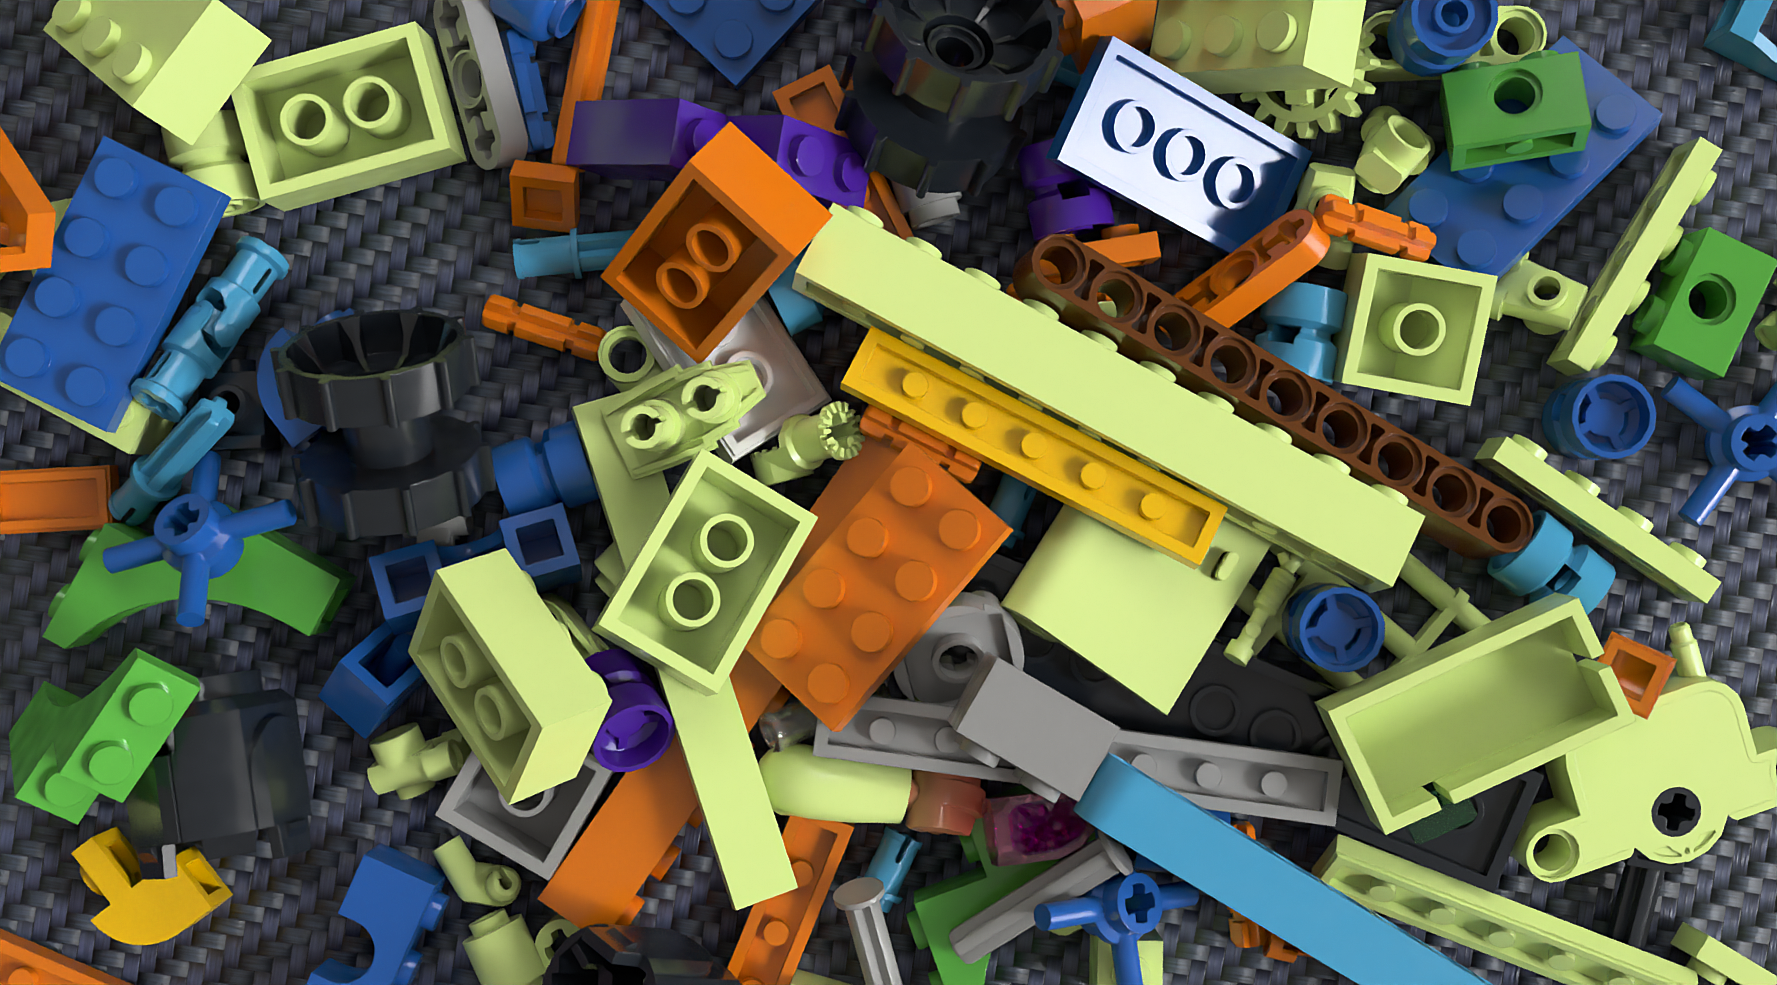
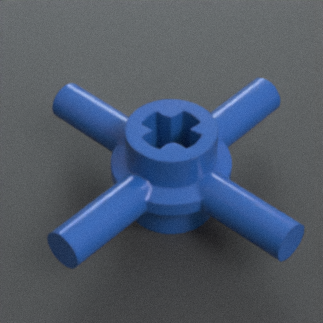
(1725, 446)
(199, 538)
(1119, 915)

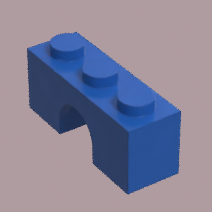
(536, 541)
(395, 903)

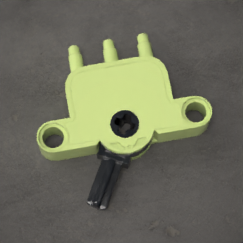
(1653, 791)

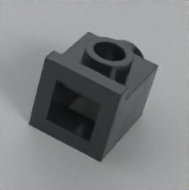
(251, 424)

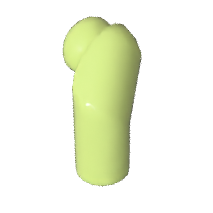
(474, 880)

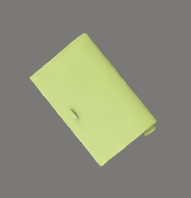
(1129, 604)

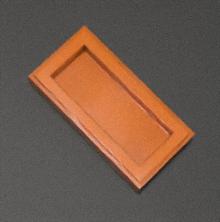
(56, 499)

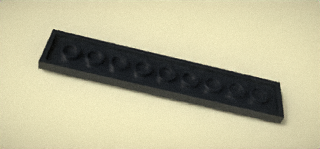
(1273, 711)

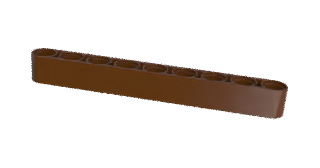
(1303, 400)

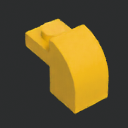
(147, 909)

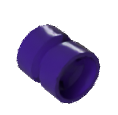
(1048, 213)
(637, 722)

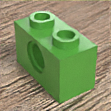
(1485, 135)
(1732, 283)

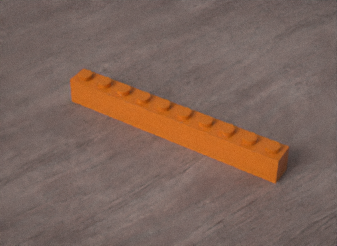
(652, 804)

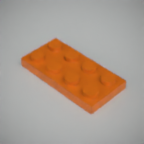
(875, 586)

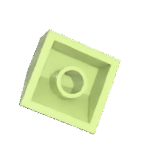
(1413, 327)

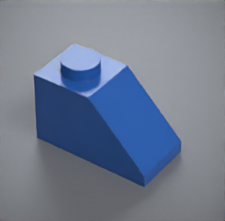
(373, 680)

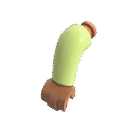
(869, 792)

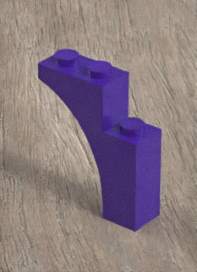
(661, 135)

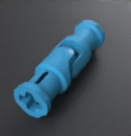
(210, 329)

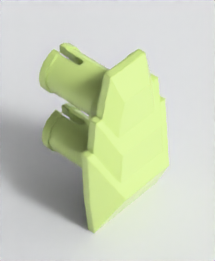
(680, 413)

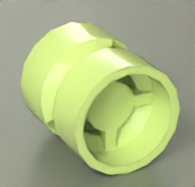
(218, 161)

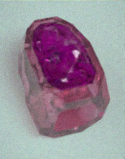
(1031, 828)

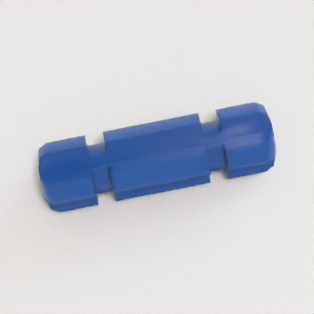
(529, 90)

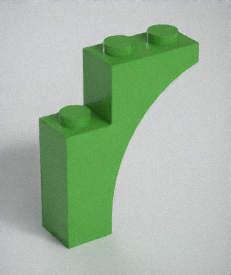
(269, 577)
(102, 744)
(960, 897)

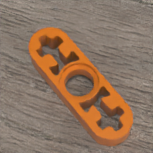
(1271, 259)

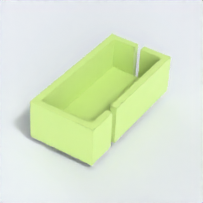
(1475, 711)

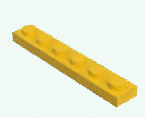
(1034, 447)

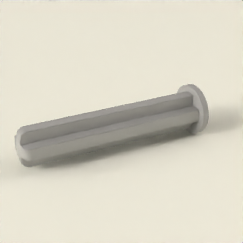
(1015, 911)
(869, 929)

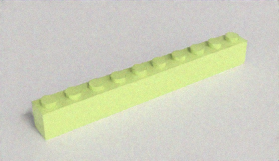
(1129, 406)

